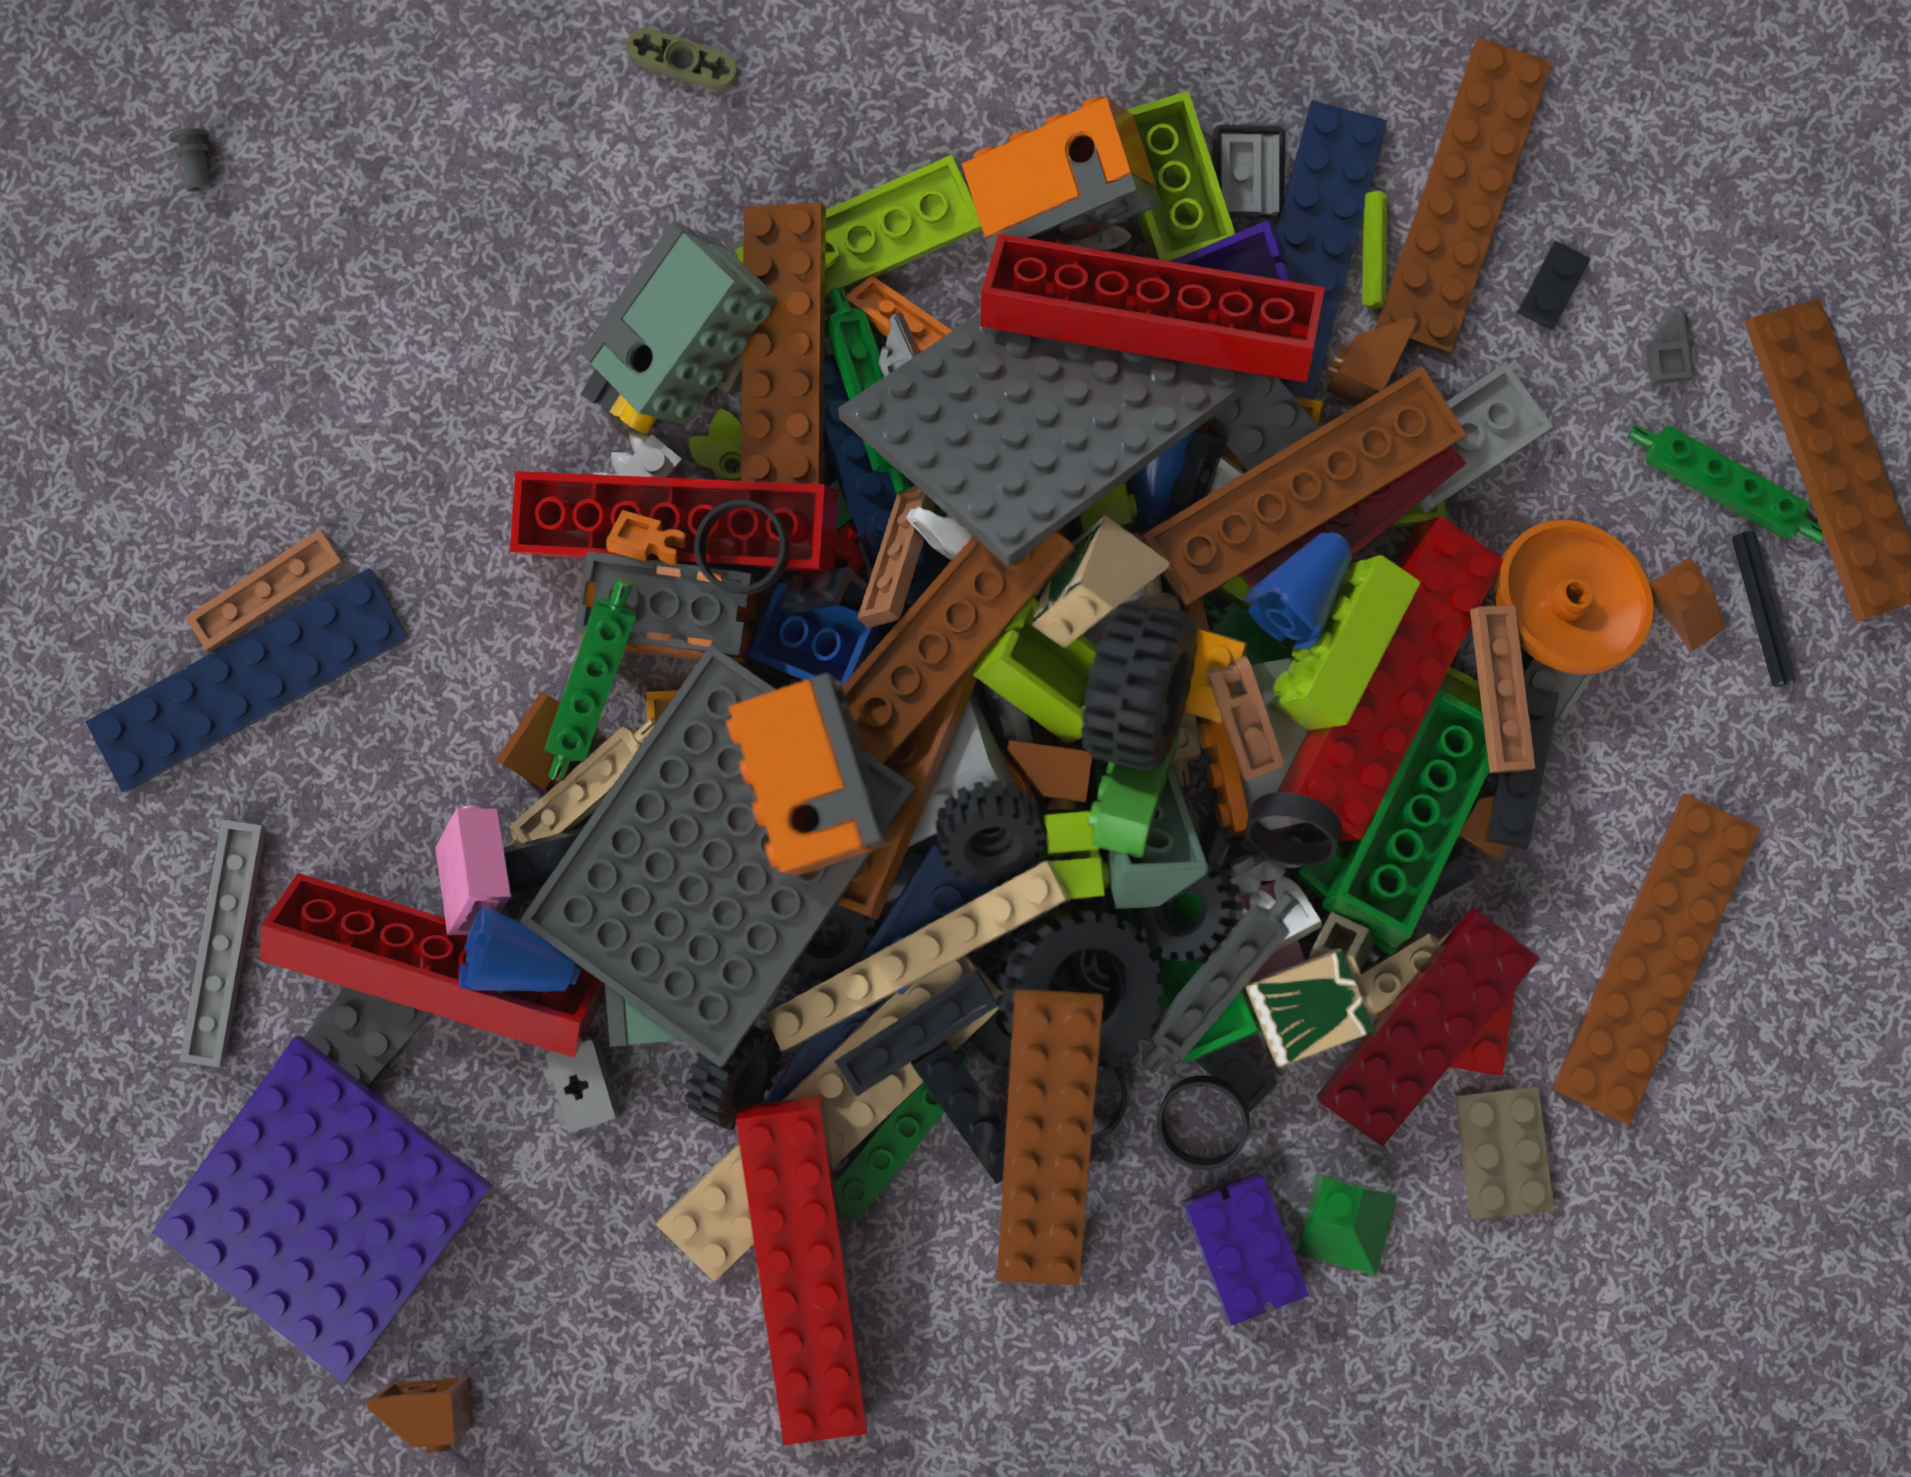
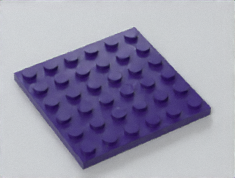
(322, 1208)

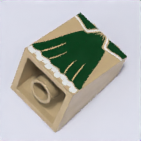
(1094, 580)
(1311, 1006)

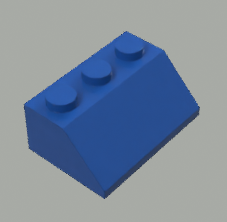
(812, 640)

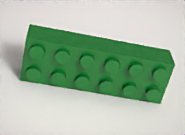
(1415, 825)

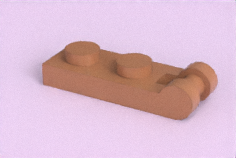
(1246, 719)

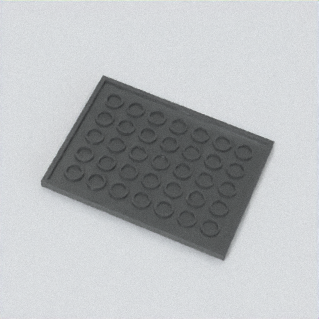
(1030, 427)
(675, 879)

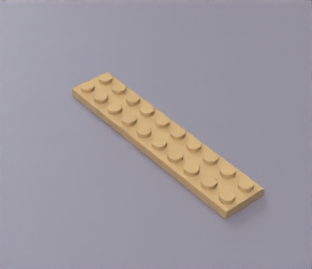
(713, 1215)

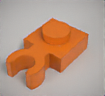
(640, 536)

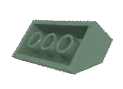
(1170, 856)

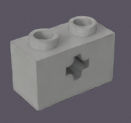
(599, 1098)

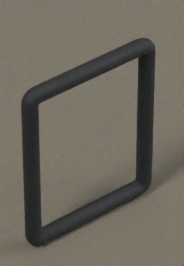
(1252, 129)

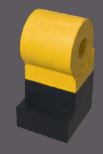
(600, 391)

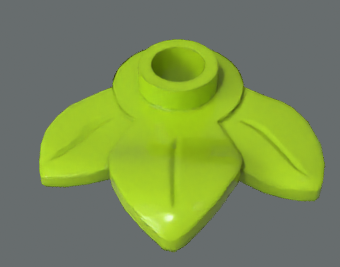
(720, 446)

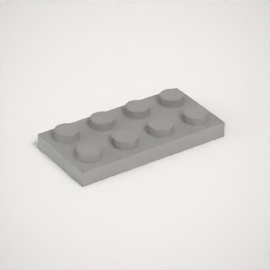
(1498, 423)

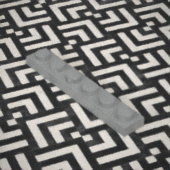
(222, 944)

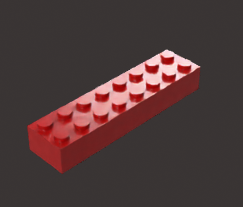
(1151, 307)
(576, 512)
(1356, 762)
(415, 963)
(802, 1269)

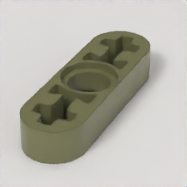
(712, 59)

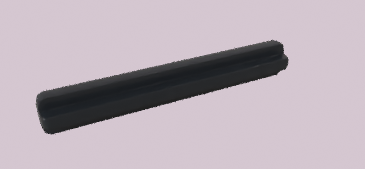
(1764, 609)

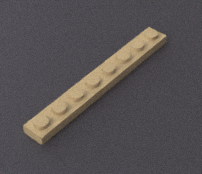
(917, 955)

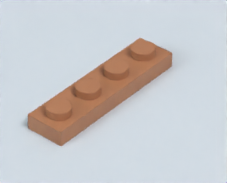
(895, 562)
(264, 590)
(1502, 689)

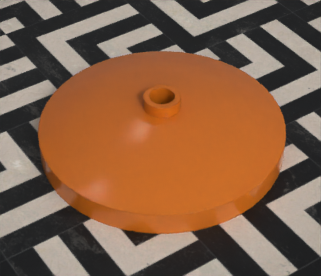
(1575, 596)

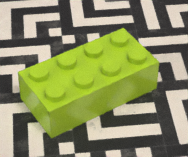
(1190, 194)
(1332, 675)

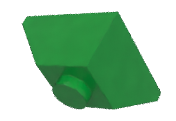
(1346, 1224)

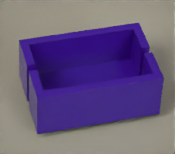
(1249, 252)
(1245, 1248)

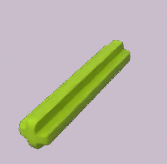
(1374, 250)

